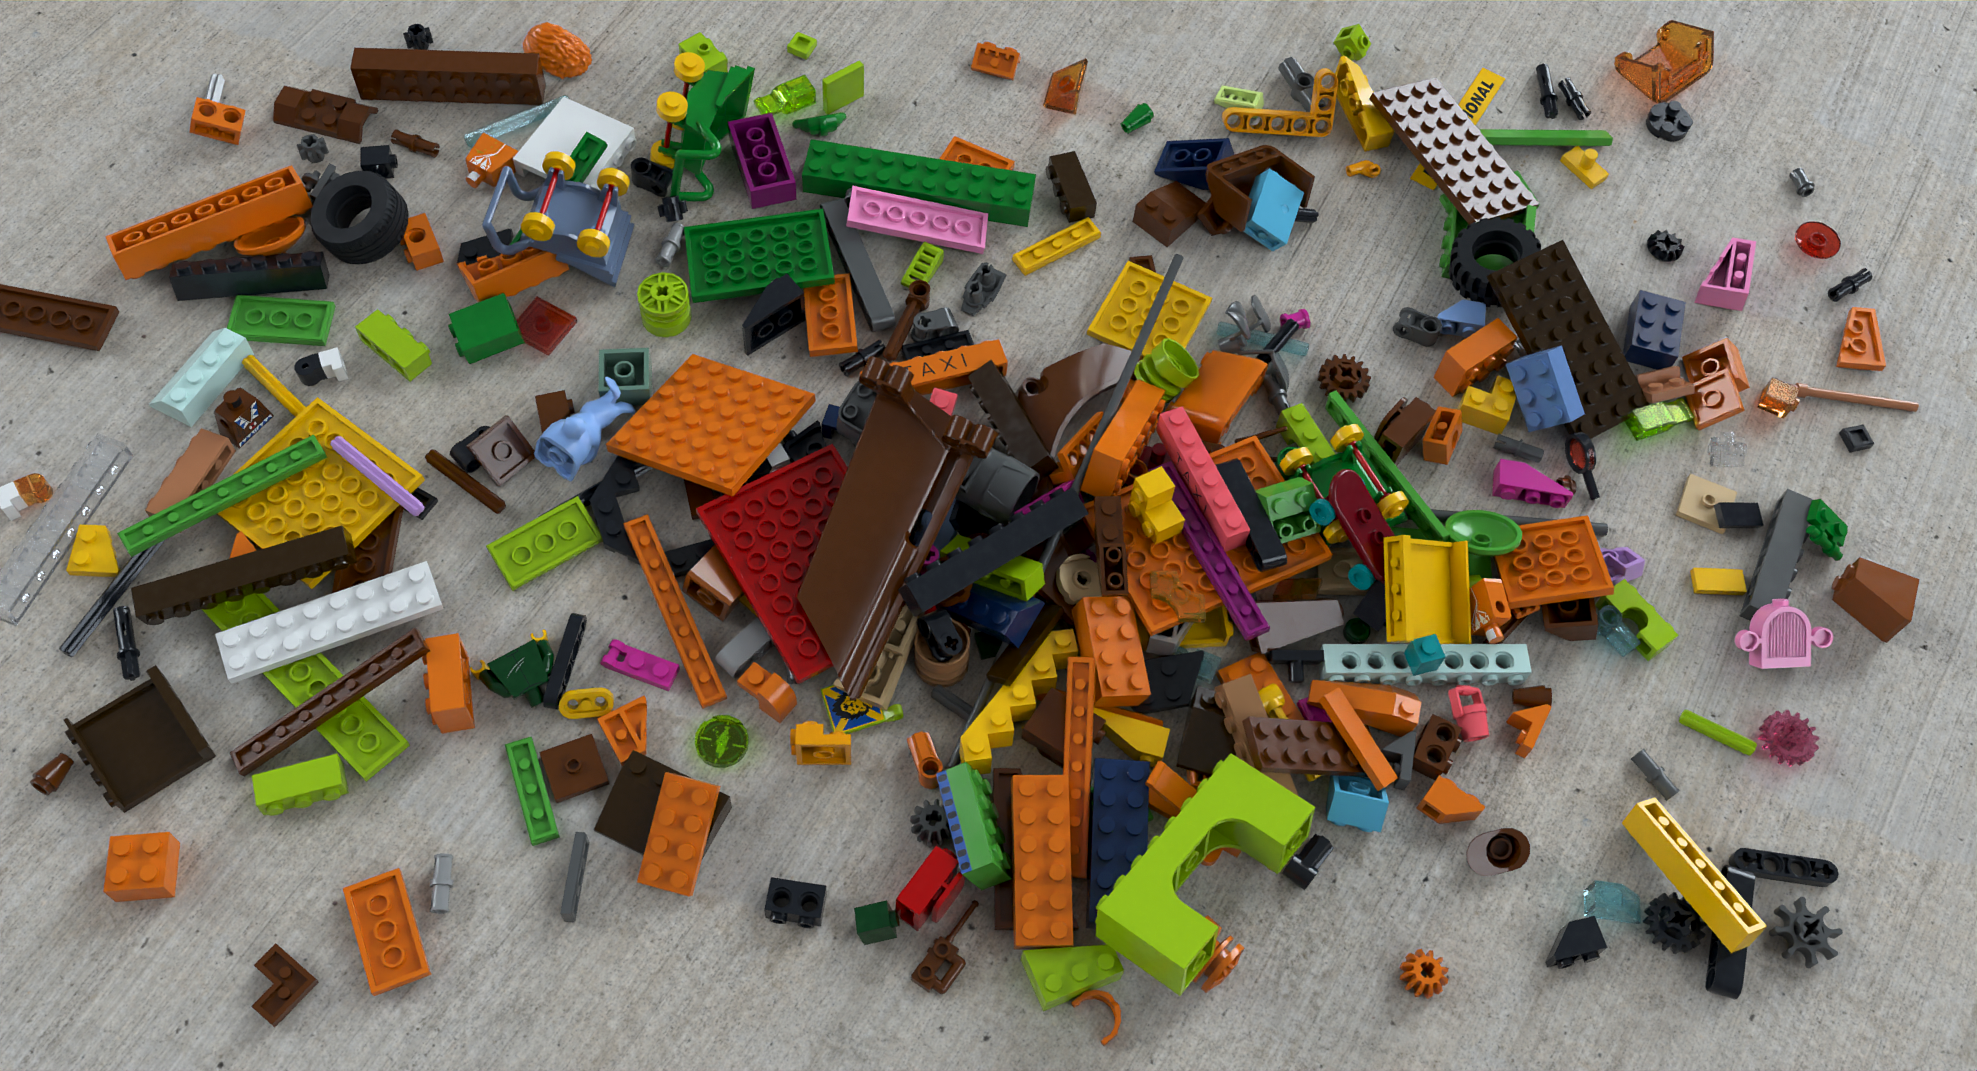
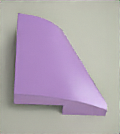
(1623, 564)

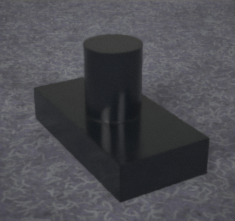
(1296, 660)

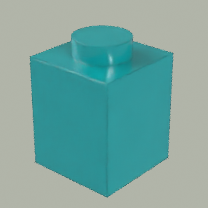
(1424, 654)

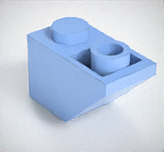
(1463, 318)

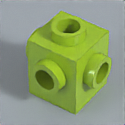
(1352, 42)

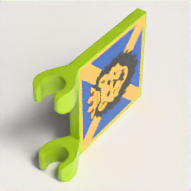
(855, 715)

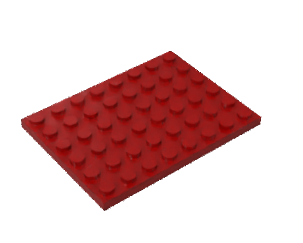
(768, 544)

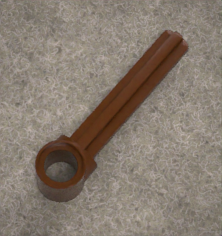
(916, 301)

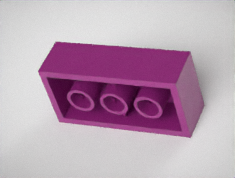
(762, 160)

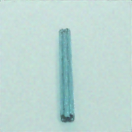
(513, 122)

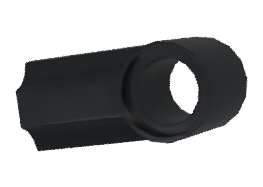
(1305, 865)

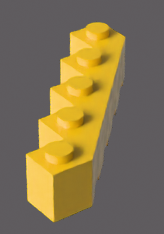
(1016, 702)

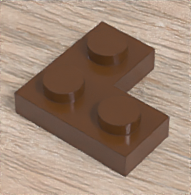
(289, 986)

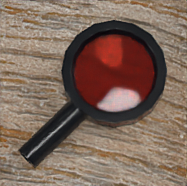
(1582, 459)

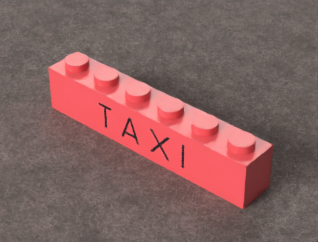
(1202, 478)

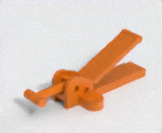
(1167, 796)

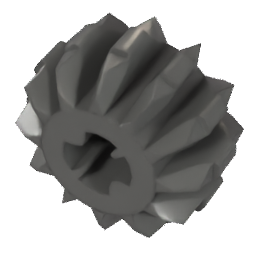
(923, 819)

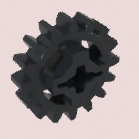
(1673, 934)

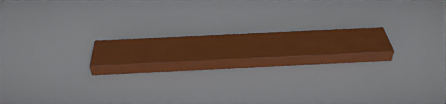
(329, 702)

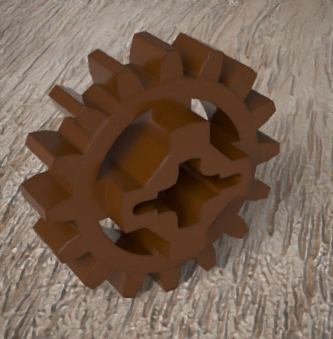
(1344, 377)

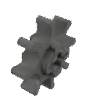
(1815, 936)

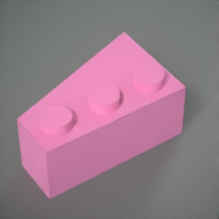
(1730, 278)

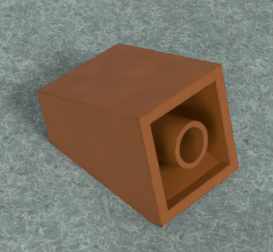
(713, 585)
(1876, 597)

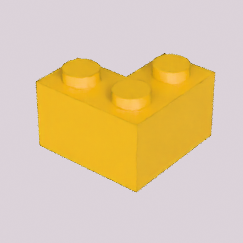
(1489, 409)
(1154, 506)

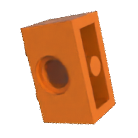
(421, 243)
(1442, 435)

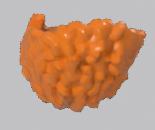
(559, 50)

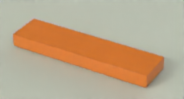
(1358, 739)

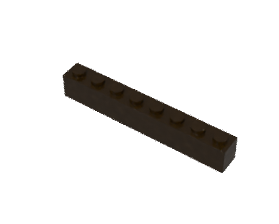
(243, 576)

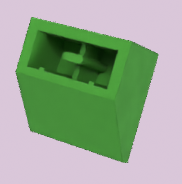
(1288, 508)

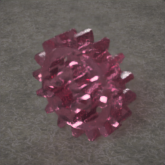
(1790, 739)

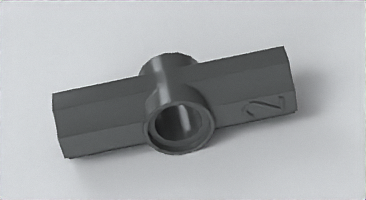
(1299, 82)

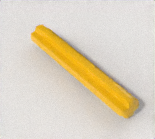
(273, 385)

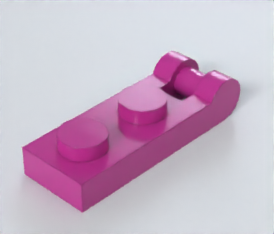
(640, 665)

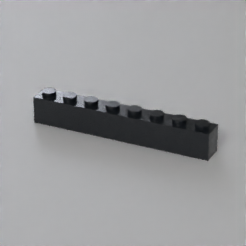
(991, 552)

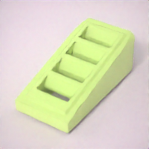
(1244, 97)

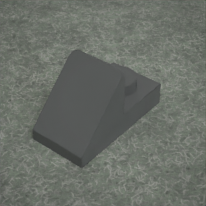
(1401, 755)

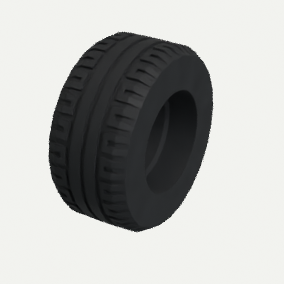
(347, 197)

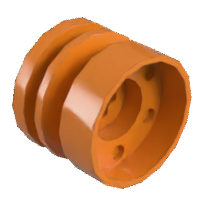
(1220, 963)

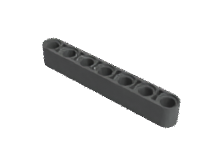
(857, 263)

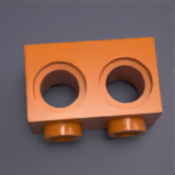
(217, 121)

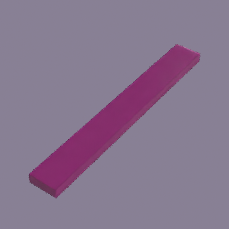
(1216, 562)

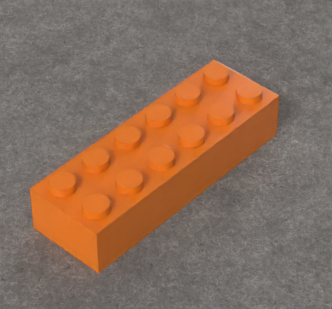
(1124, 440)
(1041, 862)

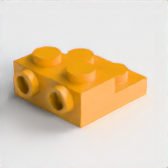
(817, 748)

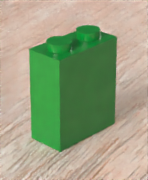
(485, 329)

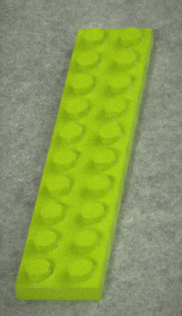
(356, 732)

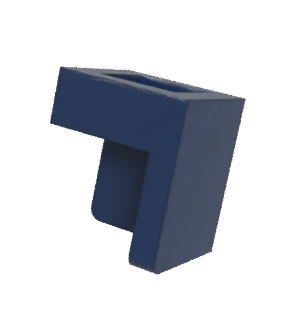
(829, 422)

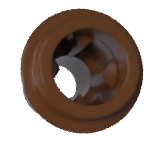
(1532, 696)
(52, 774)

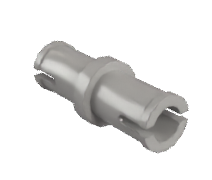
(670, 245)
(441, 883)

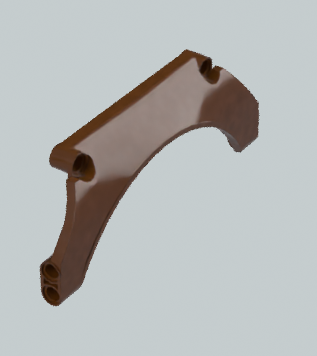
(1050, 406)

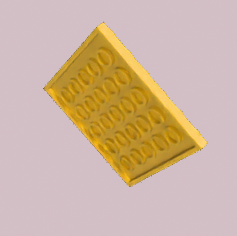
(324, 493)

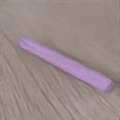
(377, 476)

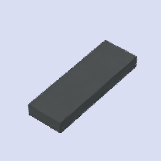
(575, 877)

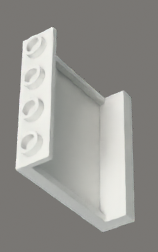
(563, 132)

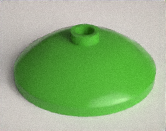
(1485, 531)

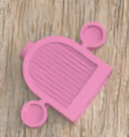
(1781, 637)

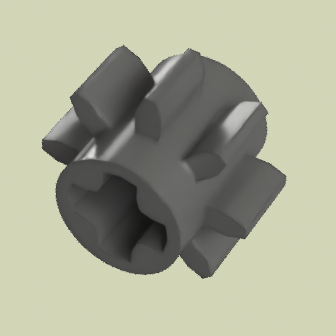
(312, 148)

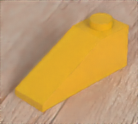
(1135, 737)

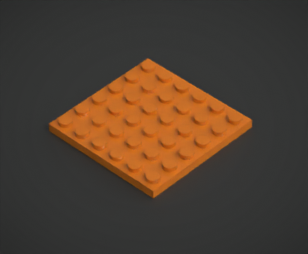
(711, 424)

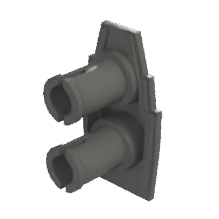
(982, 288)

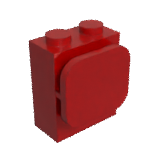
(931, 889)

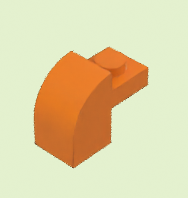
(771, 691)

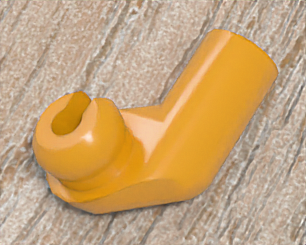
(1365, 168)

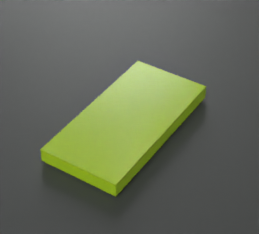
(544, 543)

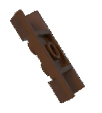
(322, 113)

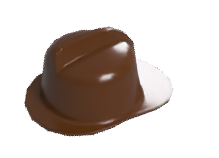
(1498, 851)

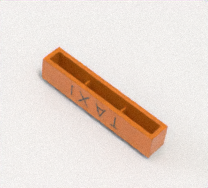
(952, 367)

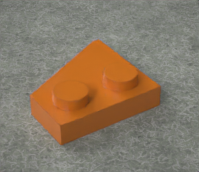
(626, 728)

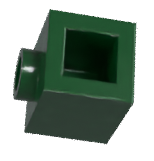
(876, 922)

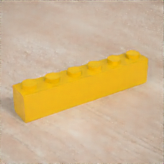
(1694, 875)

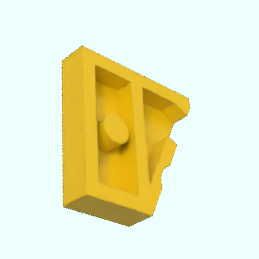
(93, 553)

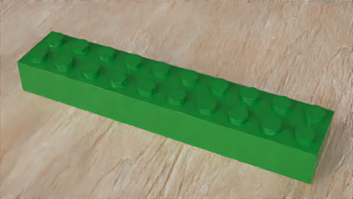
(999, 192)

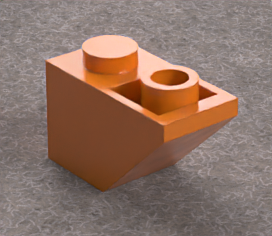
(1448, 803)

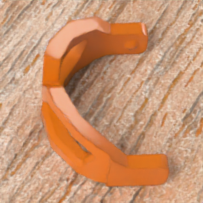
(1108, 1000)

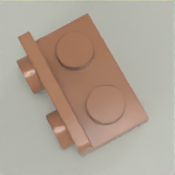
(1664, 384)

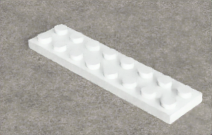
(328, 622)

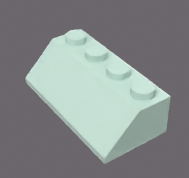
(203, 376)

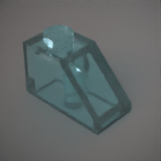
(1611, 902)

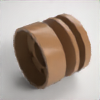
(938, 672)

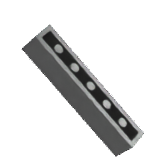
(1779, 553)

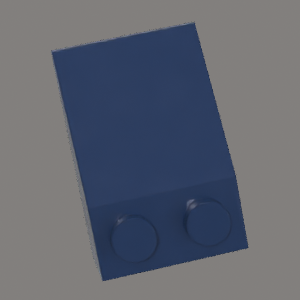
(1188, 160)

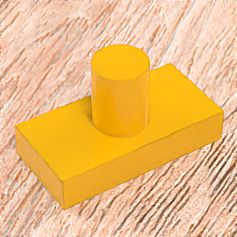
(1585, 166)

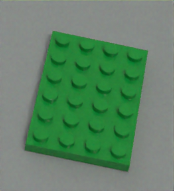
(749, 253)

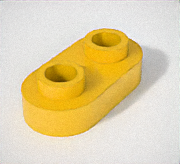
(587, 703)

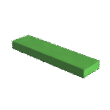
(532, 791)

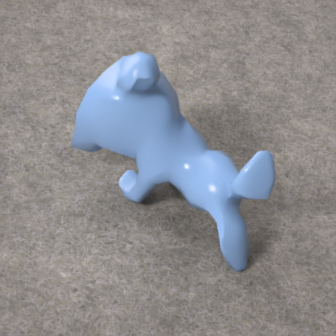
(578, 437)

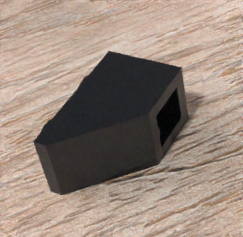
(1575, 942)

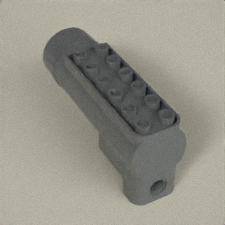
(991, 485)

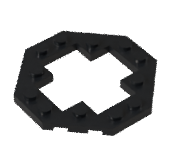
(622, 481)

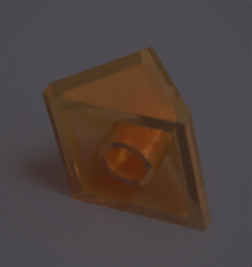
(1066, 88)

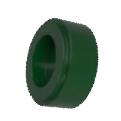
(1356, 631)

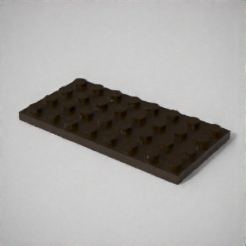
(1555, 308)

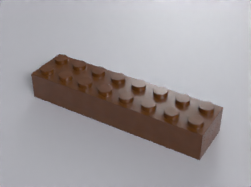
(448, 76)

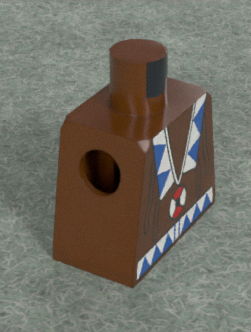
(240, 416)

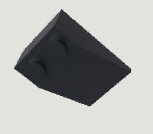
(774, 313)

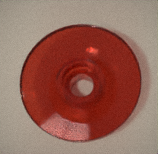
(1817, 240)

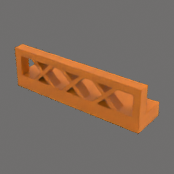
(1077, 450)

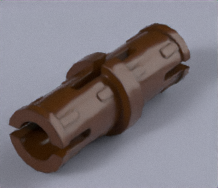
(415, 143)

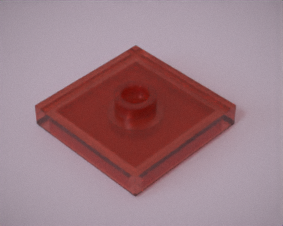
(544, 325)

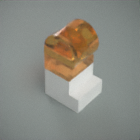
(23, 494)

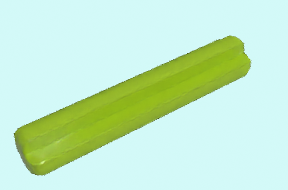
(1717, 732)

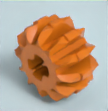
(1412, 973)

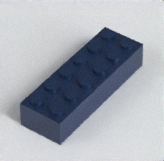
(1116, 825)

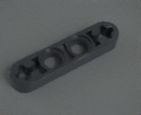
(565, 660)
(1783, 867)

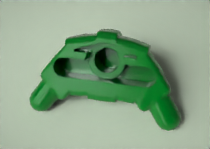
(821, 124)

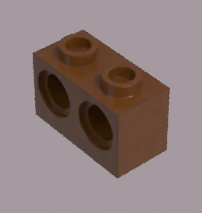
(1431, 745)

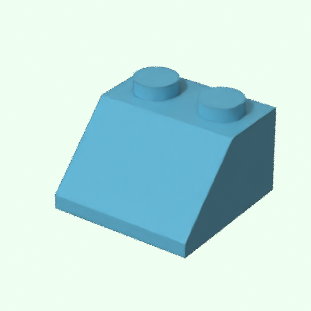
(1356, 803)

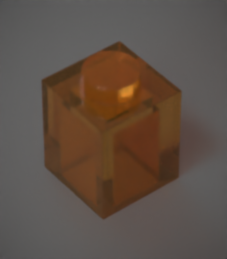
(1779, 398)

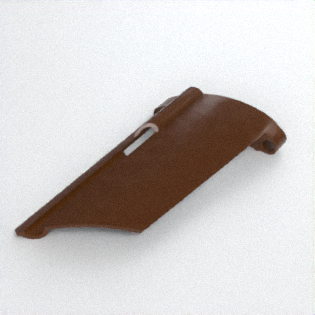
(903, 463)

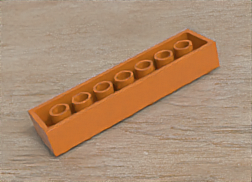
(208, 222)

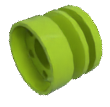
(664, 304)
(1168, 368)

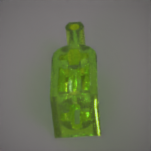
(788, 97)
(1658, 418)

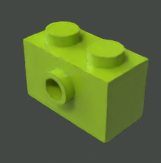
(706, 50)

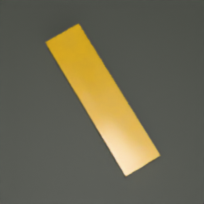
(1056, 246)

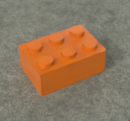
(1475, 357)
(448, 684)

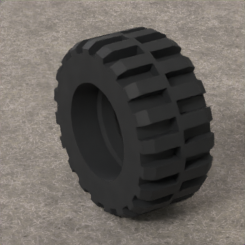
(1483, 239)

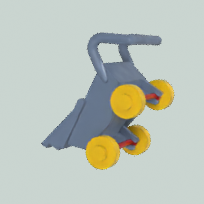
(570, 218)

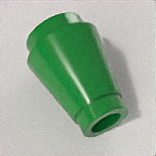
(1138, 117)

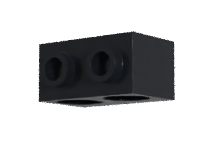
(798, 894)

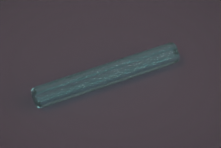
(1262, 338)

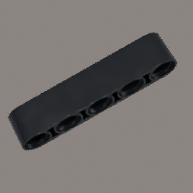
(1262, 540)
(1725, 968)

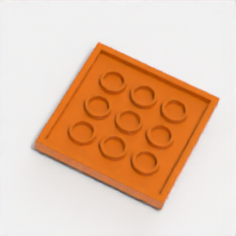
(1554, 564)

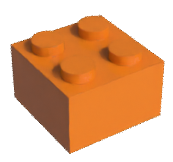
(142, 866)

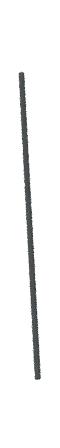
(1103, 425)

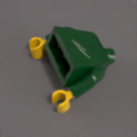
(519, 671)

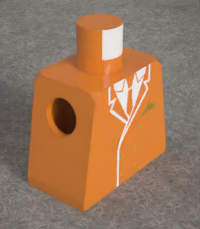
(487, 161)
(1488, 609)

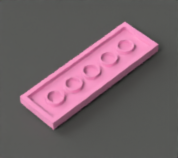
(917, 220)

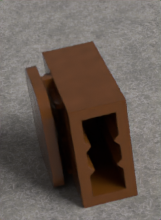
(1403, 427)
(1047, 727)

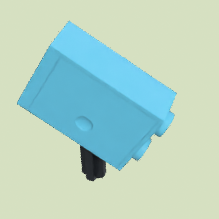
(1275, 210)

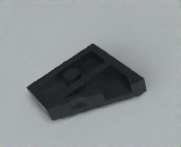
(481, 246)

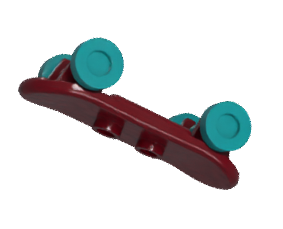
(1361, 523)

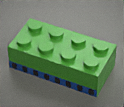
(974, 826)

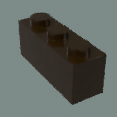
(1071, 186)

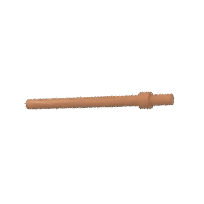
(1855, 398)

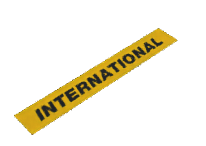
(1474, 105)

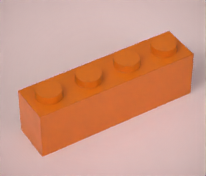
(510, 272)

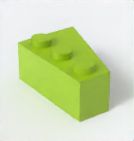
(1070, 971)

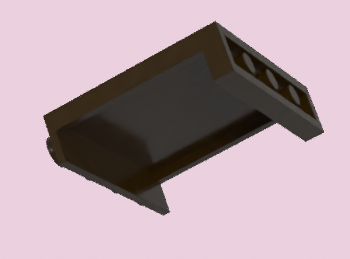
(140, 742)

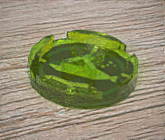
(721, 741)

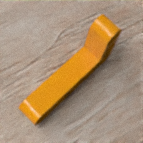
(1289, 117)

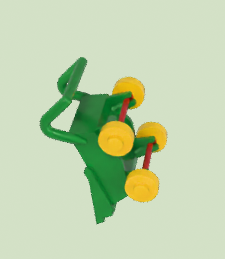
(701, 116)
(1346, 439)

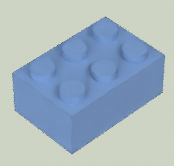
(1545, 389)

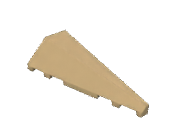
(891, 662)

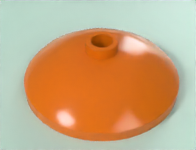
(272, 238)

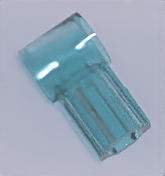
(1616, 631)

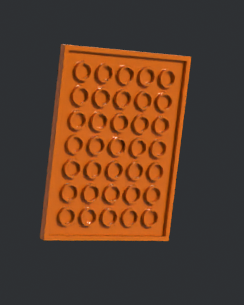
(1177, 555)

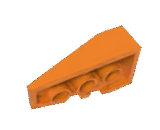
(1375, 704)

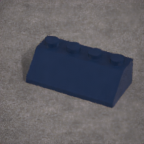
(997, 614)

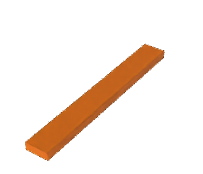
(675, 611)
(1079, 756)

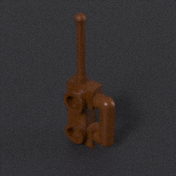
(942, 952)

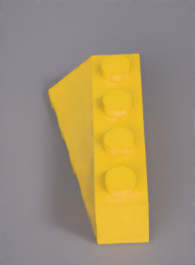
(1363, 116)

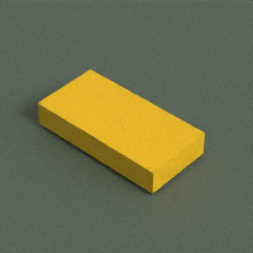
(1718, 581)

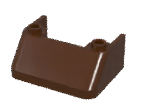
(1234, 176)

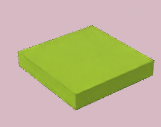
(843, 87)

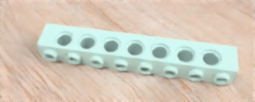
(1511, 656)

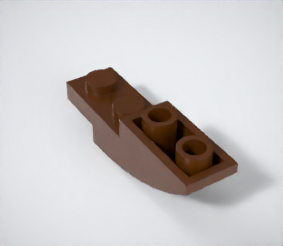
(1110, 546)

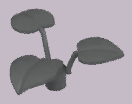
(1236, 342)

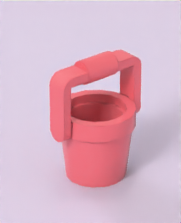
(1470, 717)

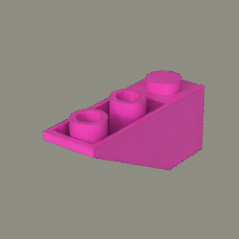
(1524, 483)

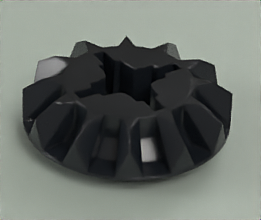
(1657, 247)

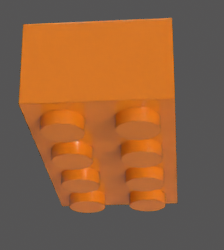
(1110, 634)

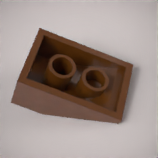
(1168, 212)

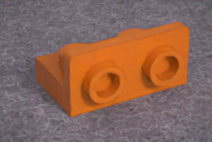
(995, 60)

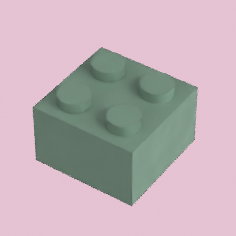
(630, 370)

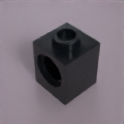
(378, 160)

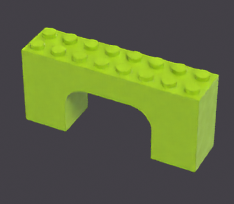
(1230, 809)

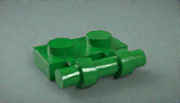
(1826, 529)

